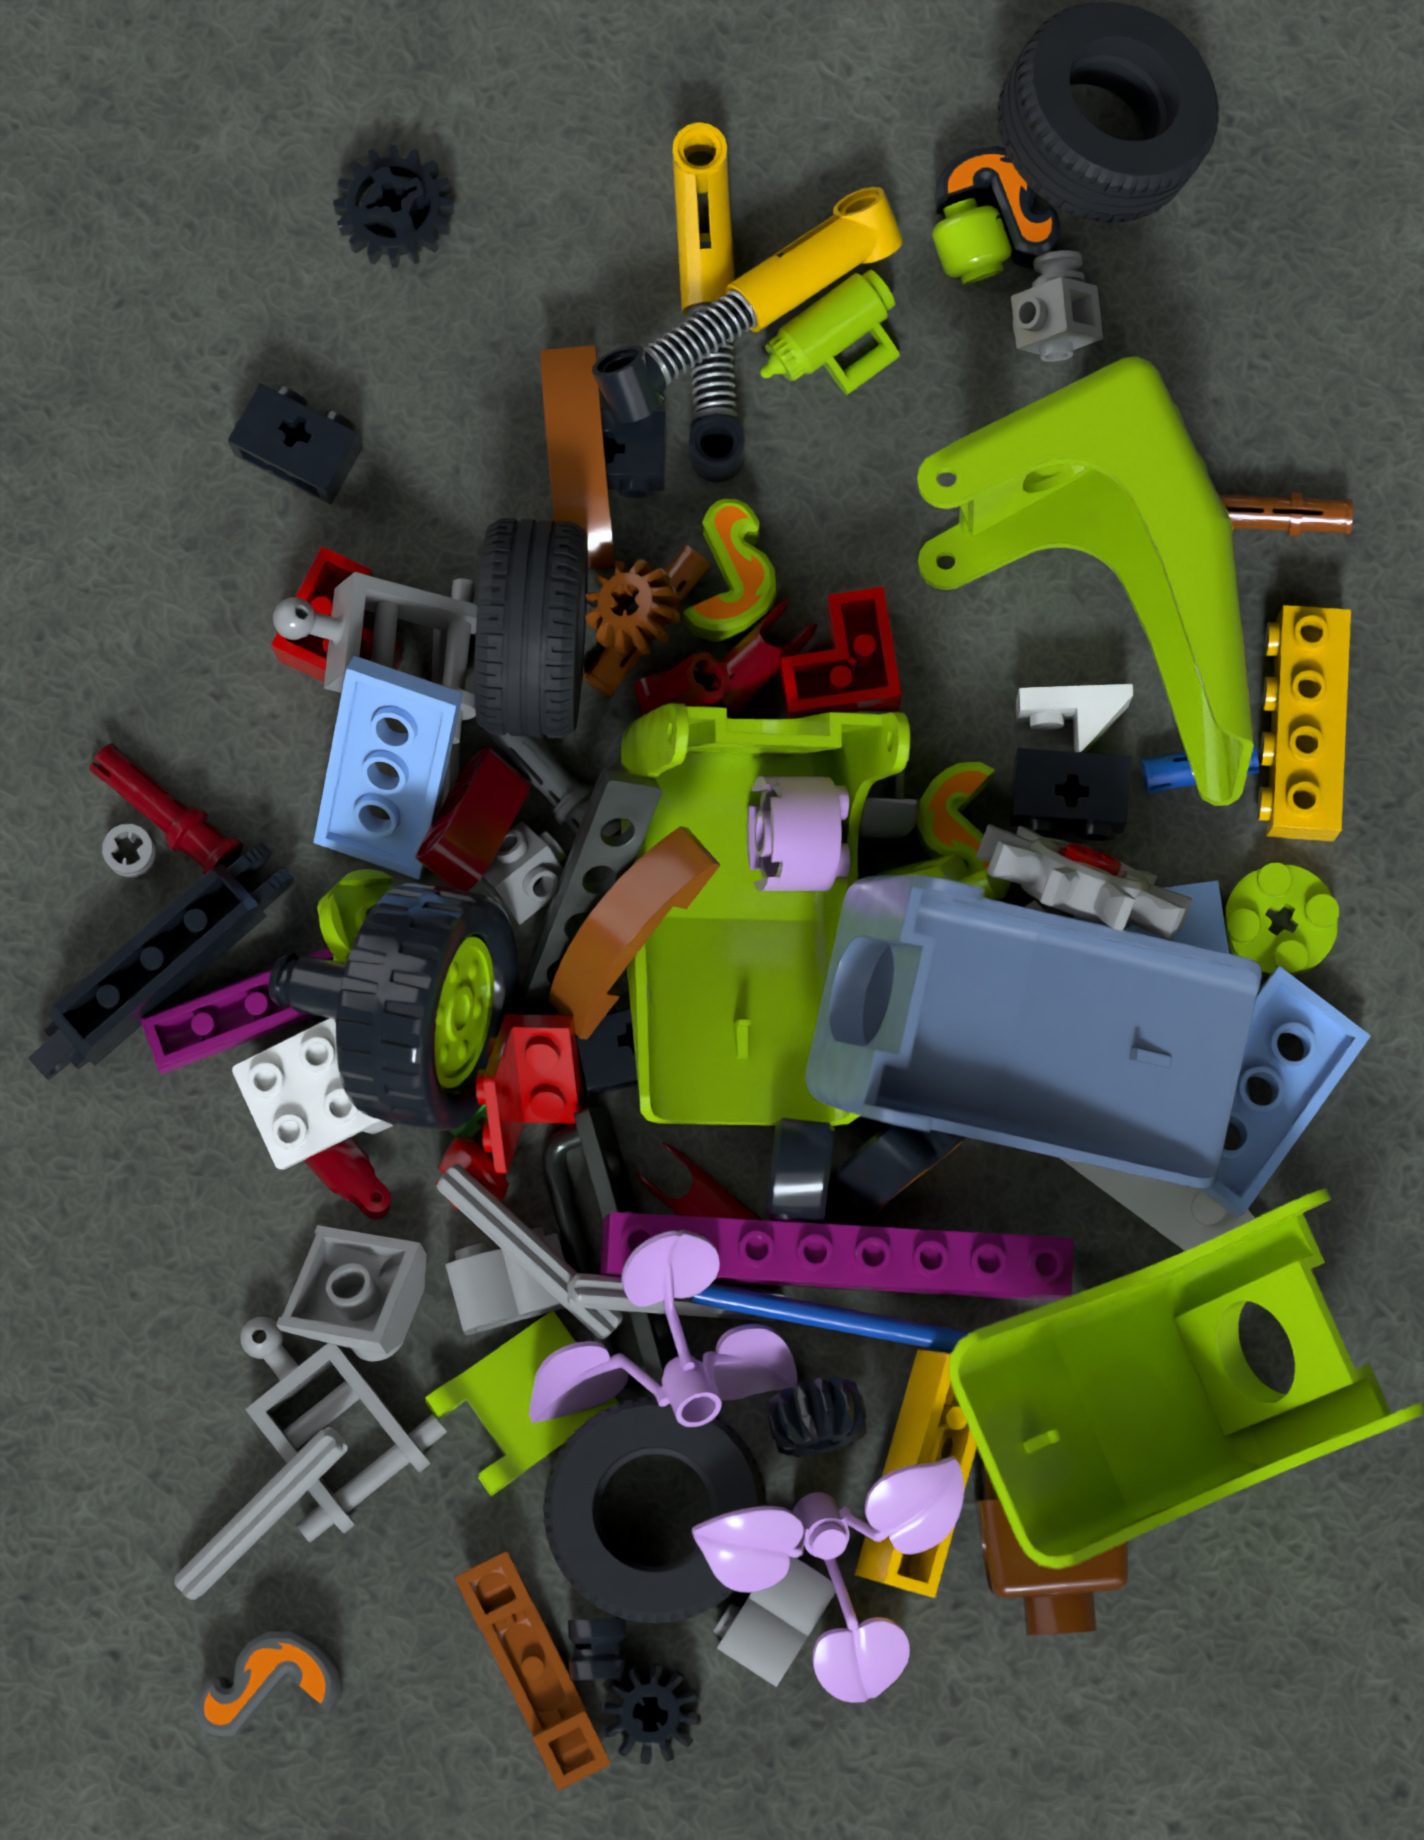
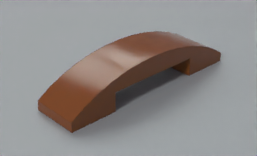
(577, 448)
(622, 923)
(533, 1670)

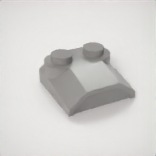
(357, 1292)

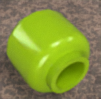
(971, 241)

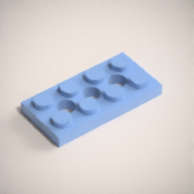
(418, 756)
(1297, 1087)

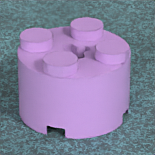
(798, 833)

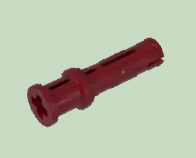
(183, 826)

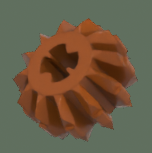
(610, 606)

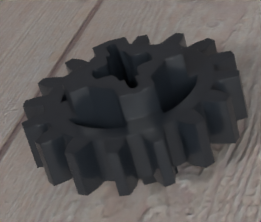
(375, 216)

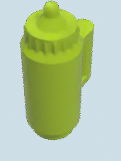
(832, 326)

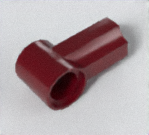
(693, 682)

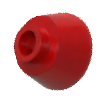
(476, 1161)

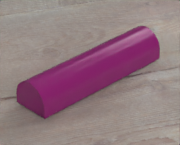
(217, 1021)

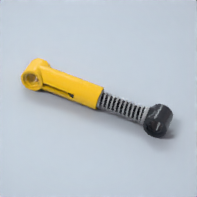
(856, 234)
(704, 274)

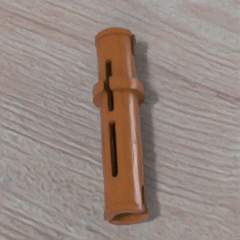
(1333, 514)
(610, 666)

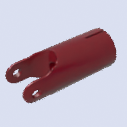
(756, 663)
(351, 1175)
(705, 1196)

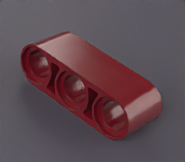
(473, 820)

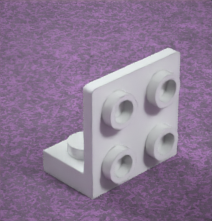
(300, 1096)

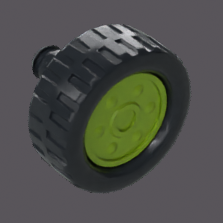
(413, 1002)

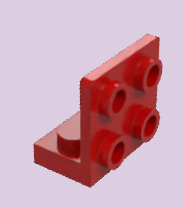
(528, 1080)

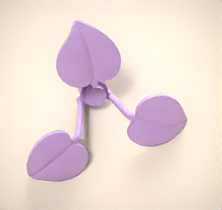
(663, 1268)
(754, 1545)

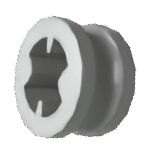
(1060, 263)
(146, 851)

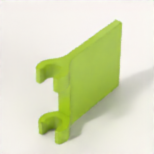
(501, 1394)

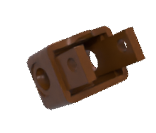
(1053, 1598)

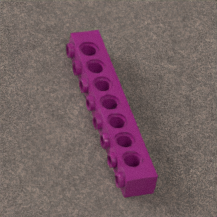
(860, 1256)

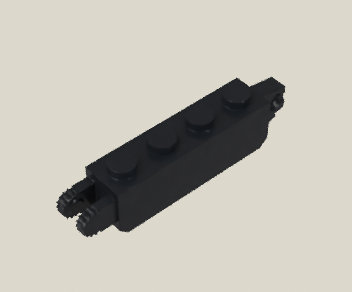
(157, 963)

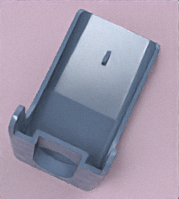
(1031, 1029)

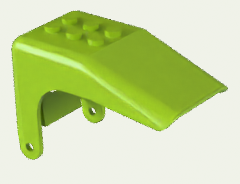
(1121, 480)
(739, 977)
(1140, 1395)

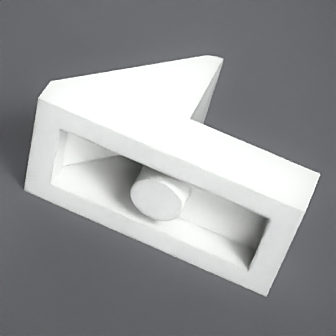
(1089, 706)

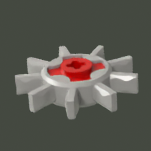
(1083, 881)

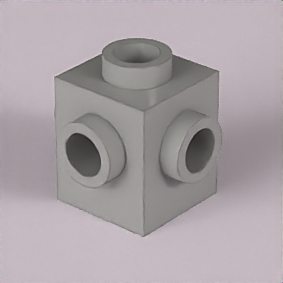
(1056, 317)
(524, 872)

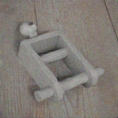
(390, 601)
(292, 1377)

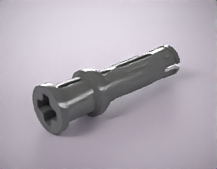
(553, 780)

